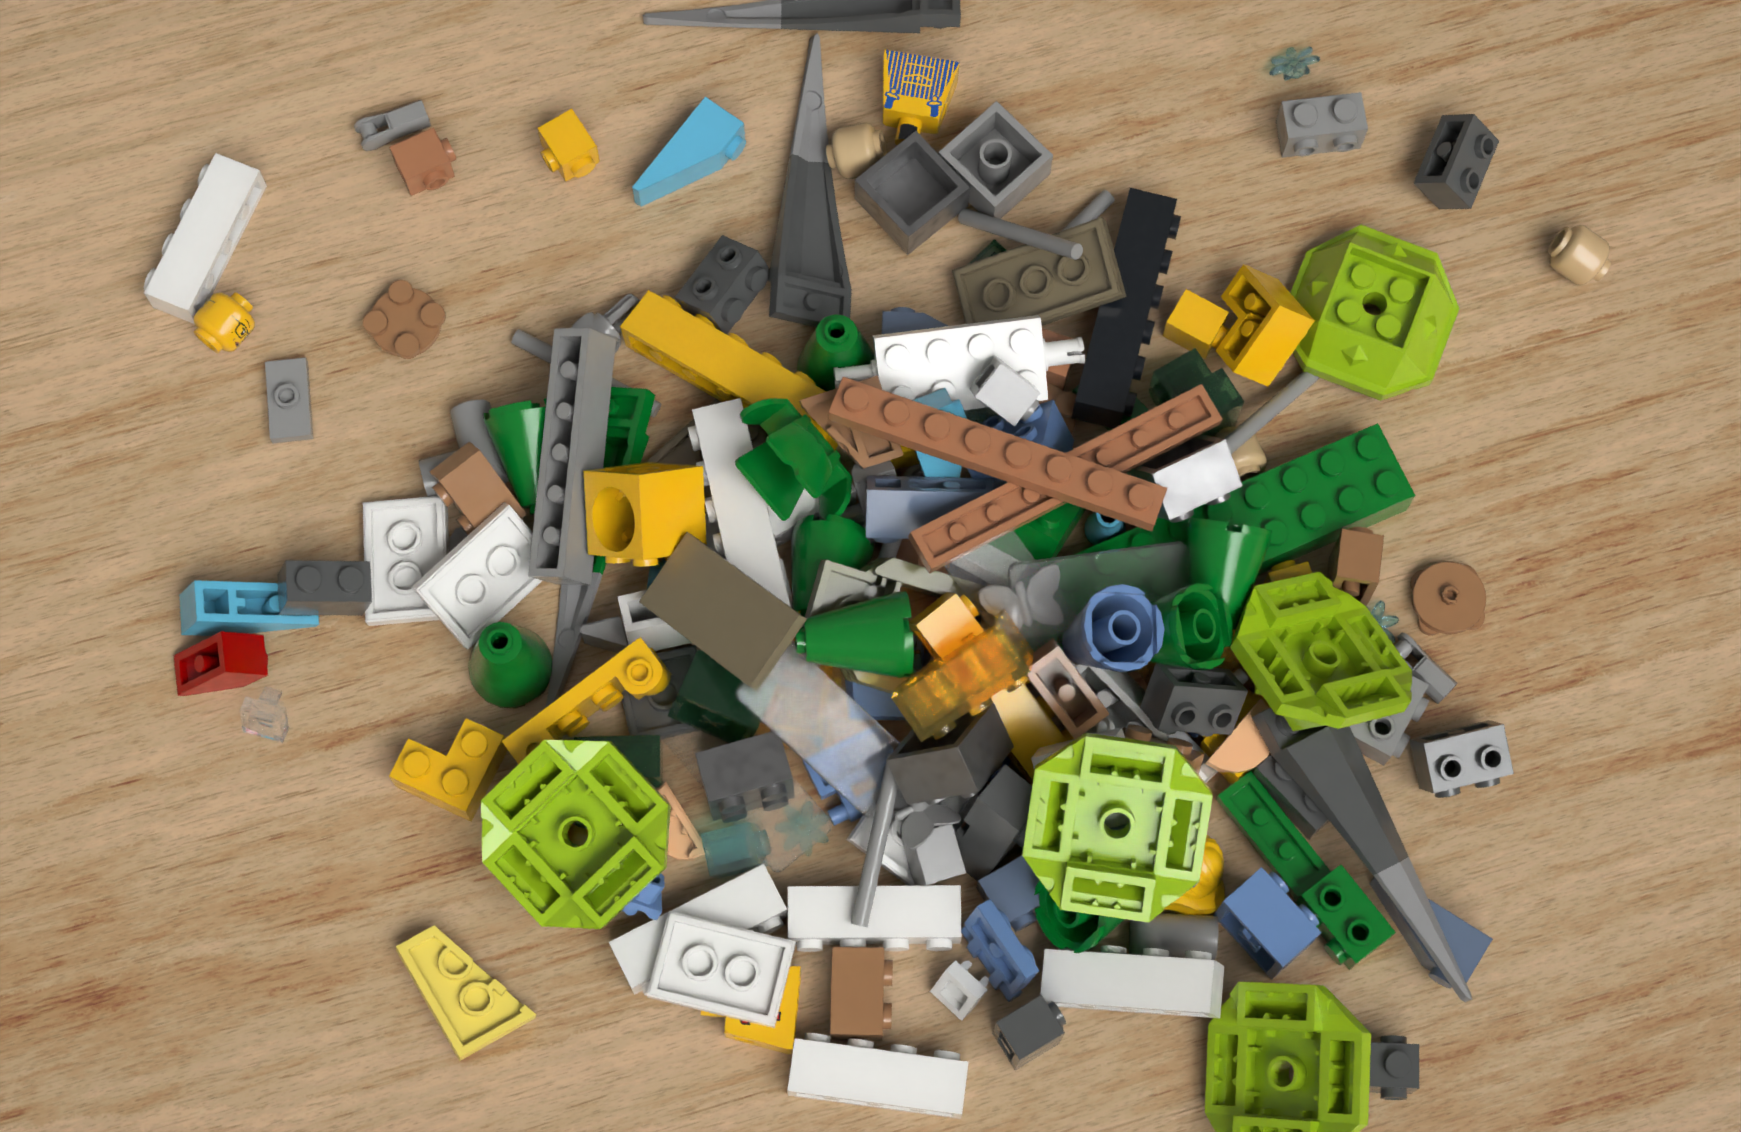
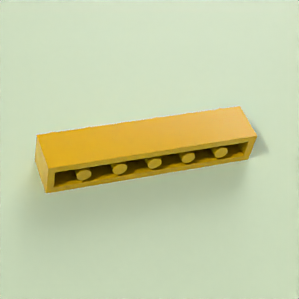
(711, 359)
(1024, 716)

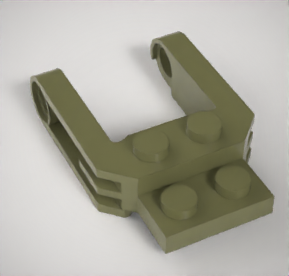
(843, 586)

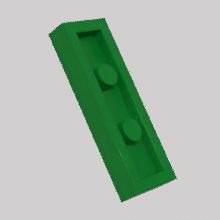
(1272, 834)

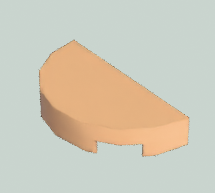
(1243, 748)
(683, 840)

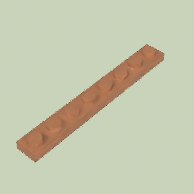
(997, 454)
(1015, 506)

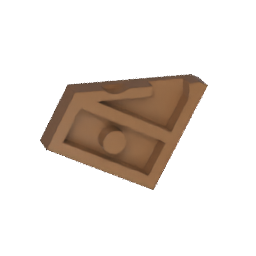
(860, 447)

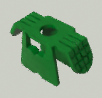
(793, 460)

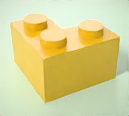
(1266, 327)
(453, 780)

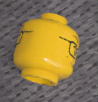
(224, 321)

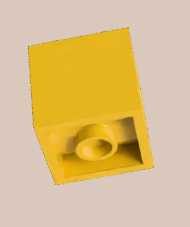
(643, 510)

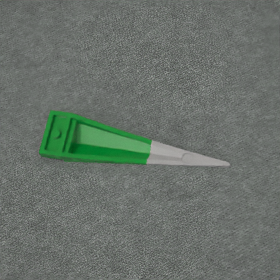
(624, 446)

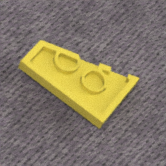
(461, 996)

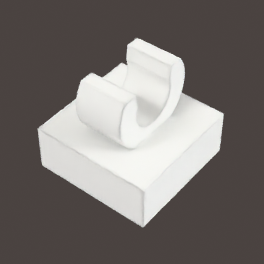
(959, 989)

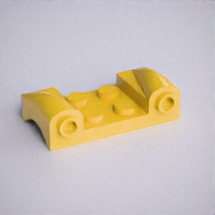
(632, 669)

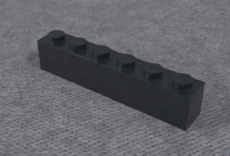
(1123, 324)

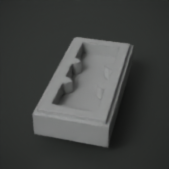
(289, 400)

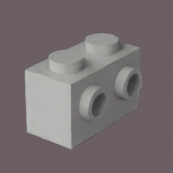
(1321, 125)
(1386, 735)

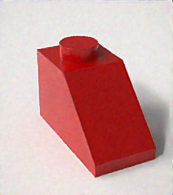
(221, 663)

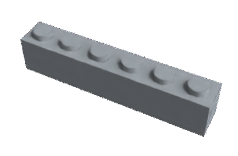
(570, 444)

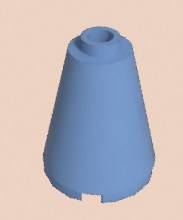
(1115, 630)

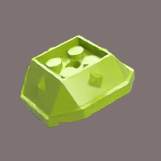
(1368, 351)
(1319, 655)
(529, 840)
(1124, 870)
(1258, 1040)

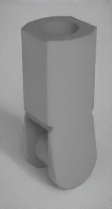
(400, 121)
(1426, 669)

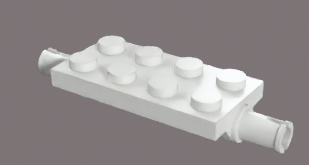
(956, 355)

